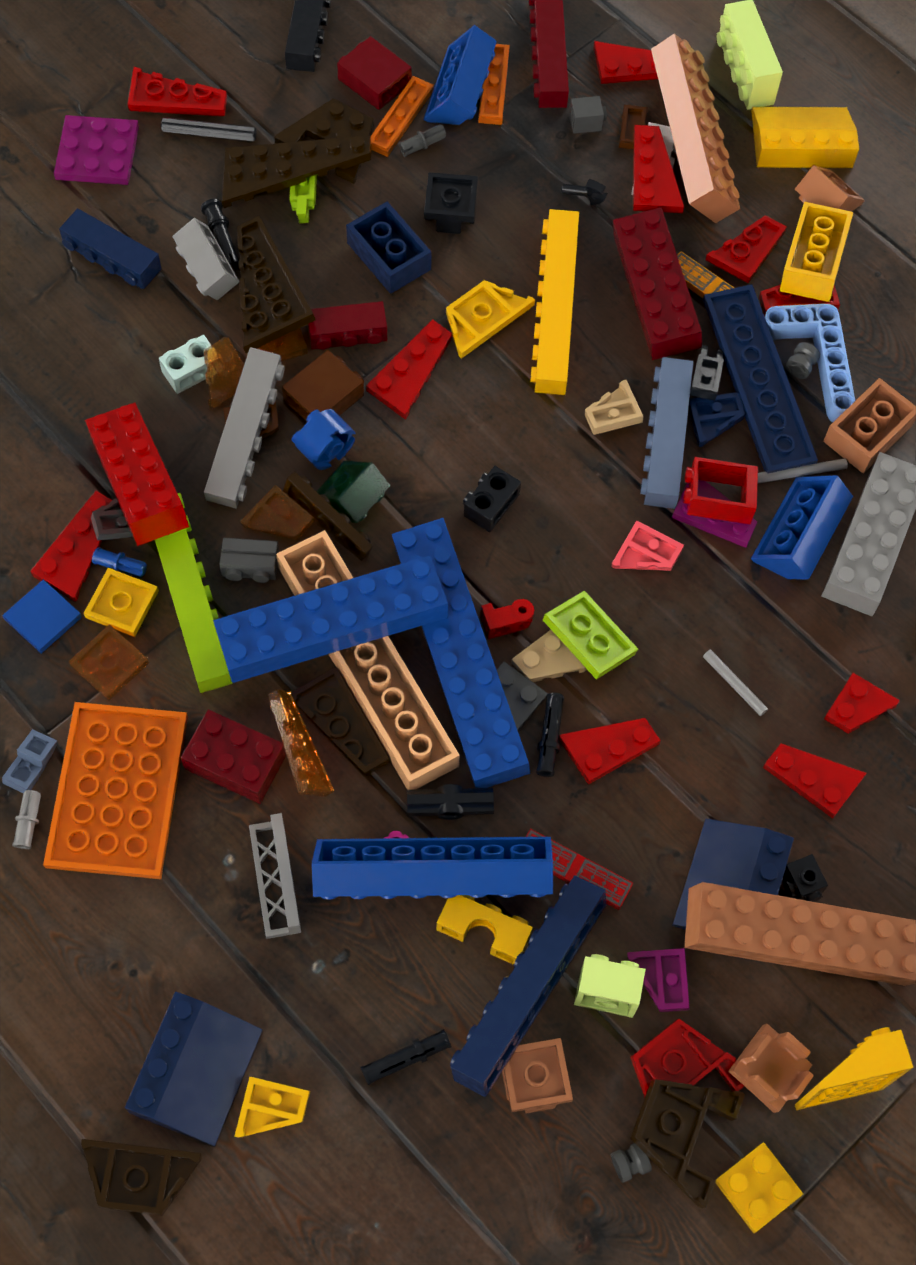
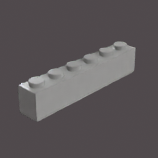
(243, 428)

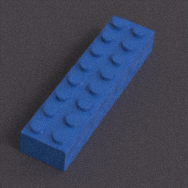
(331, 618)
(432, 867)

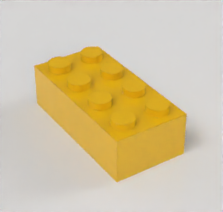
(816, 251)

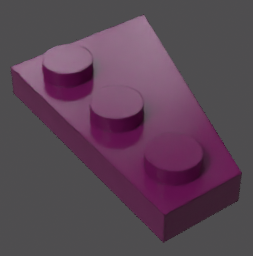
(730, 531)

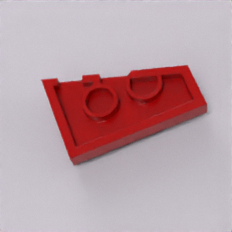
(748, 250)
(814, 777)

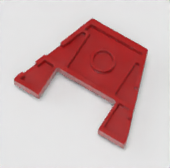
(681, 1057)

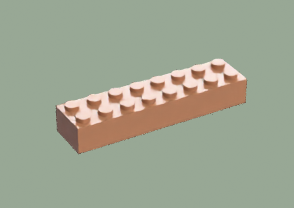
(695, 129)
(801, 934)

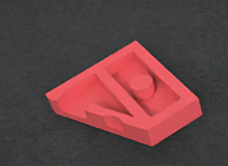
(647, 550)

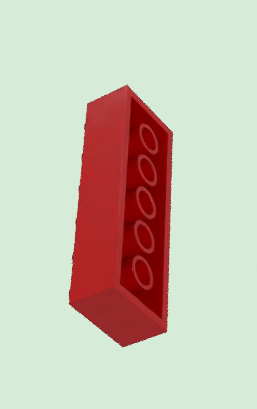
(137, 474)

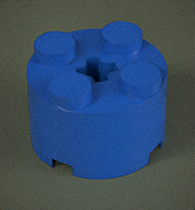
(324, 438)

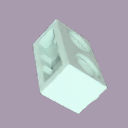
(192, 368)

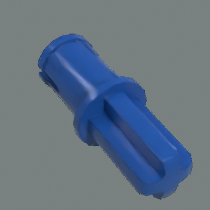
(119, 562)

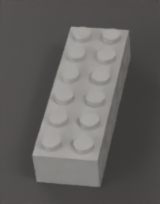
(874, 536)

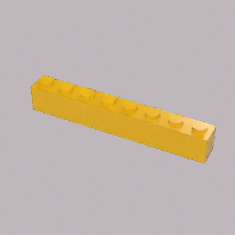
(557, 302)

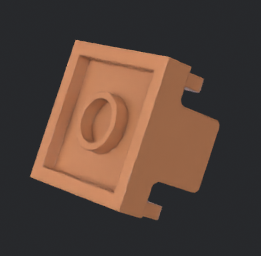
(773, 1067)
(537, 1077)

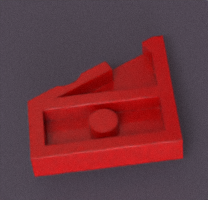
(859, 704)

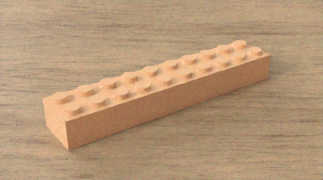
(377, 676)

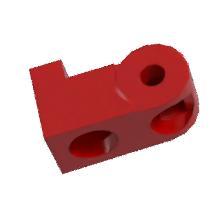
(506, 619)

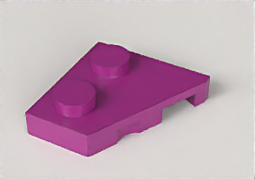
(664, 977)

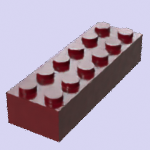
(657, 284)

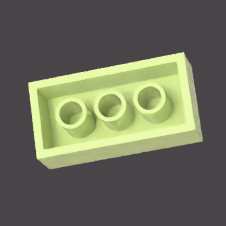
(749, 54)

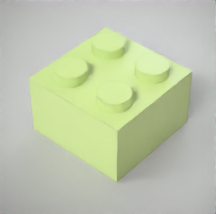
(609, 985)

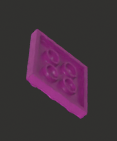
(96, 150)

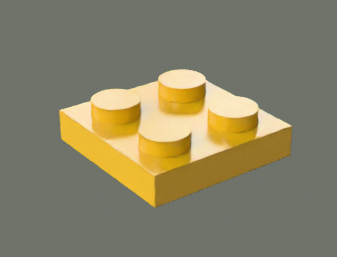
(121, 602)
(758, 1187)

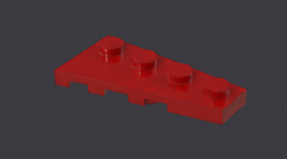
(165, 95)
(652, 173)
(405, 375)
(70, 556)

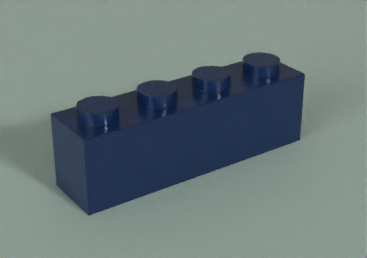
(110, 249)

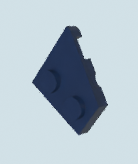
(715, 417)

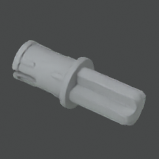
(27, 819)

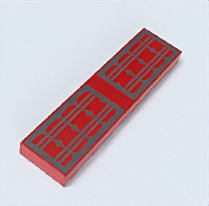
(569, 863)

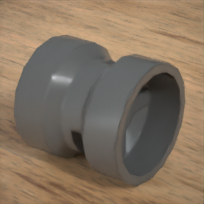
(801, 364)
(630, 1162)

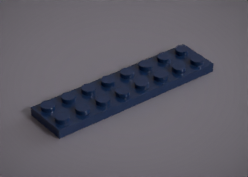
(759, 379)

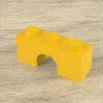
(463, 914)

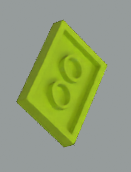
(590, 634)

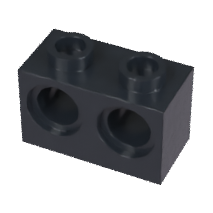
(496, 500)

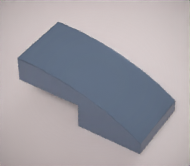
(31, 761)

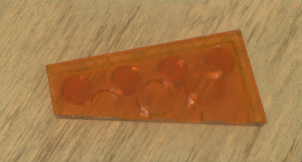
(299, 748)

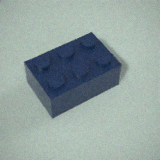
(388, 247)

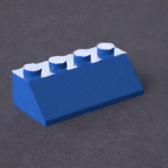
(461, 78)
(803, 526)

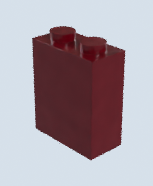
(374, 72)

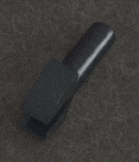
(592, 190)

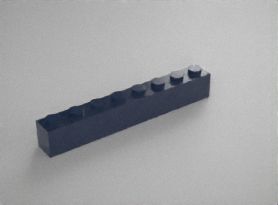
(528, 986)

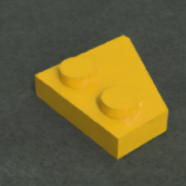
(270, 1106)

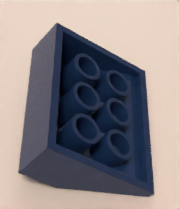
(736, 858)
(194, 1069)

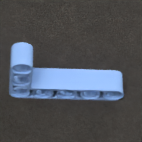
(822, 325)

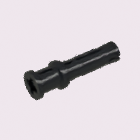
(219, 227)

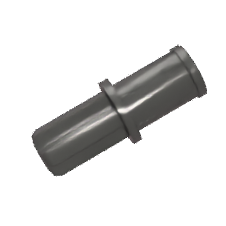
(422, 140)

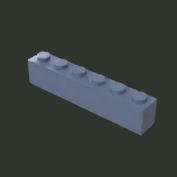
(668, 433)

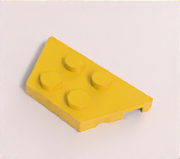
(483, 314)

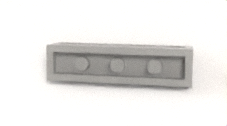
(284, 869)

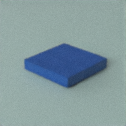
(42, 616)

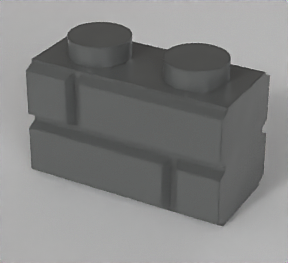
(249, 559)

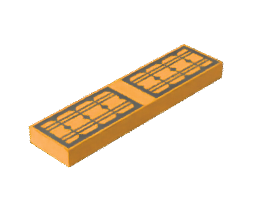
(699, 278)

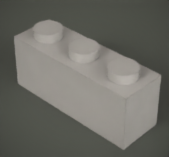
(205, 259)

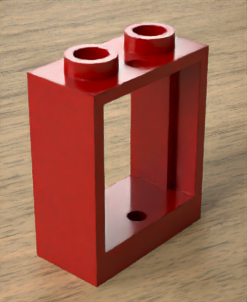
(724, 473)

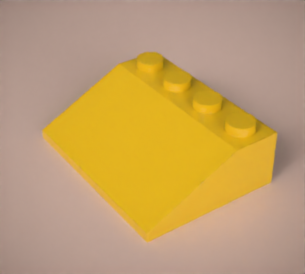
(804, 137)
(866, 1070)

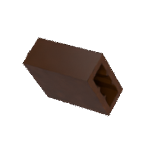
(324, 386)

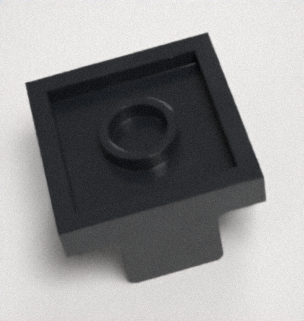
(450, 201)

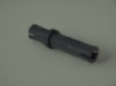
(549, 746)
(406, 1056)

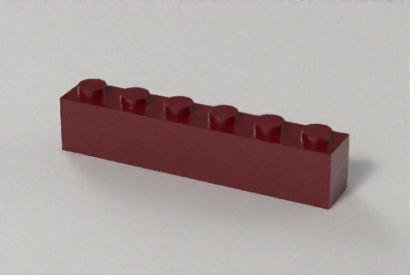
(549, 53)

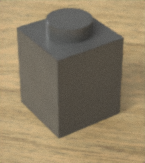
(587, 114)

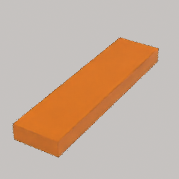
(494, 88)
(400, 115)

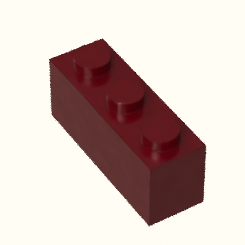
(348, 325)

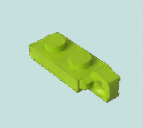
(304, 198)

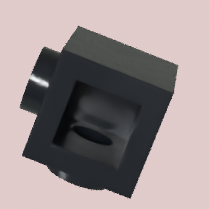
(804, 879)

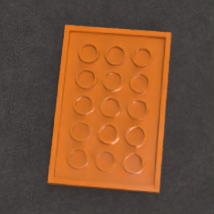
(116, 791)

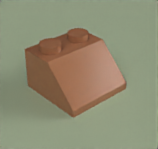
(827, 189)

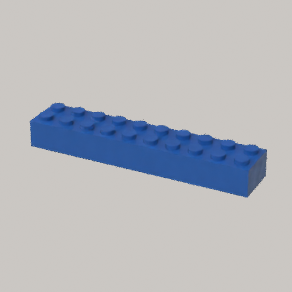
(466, 665)

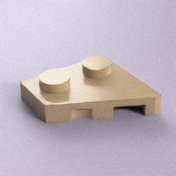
(614, 410)
(546, 659)

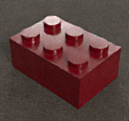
(233, 756)

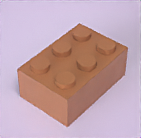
(871, 425)

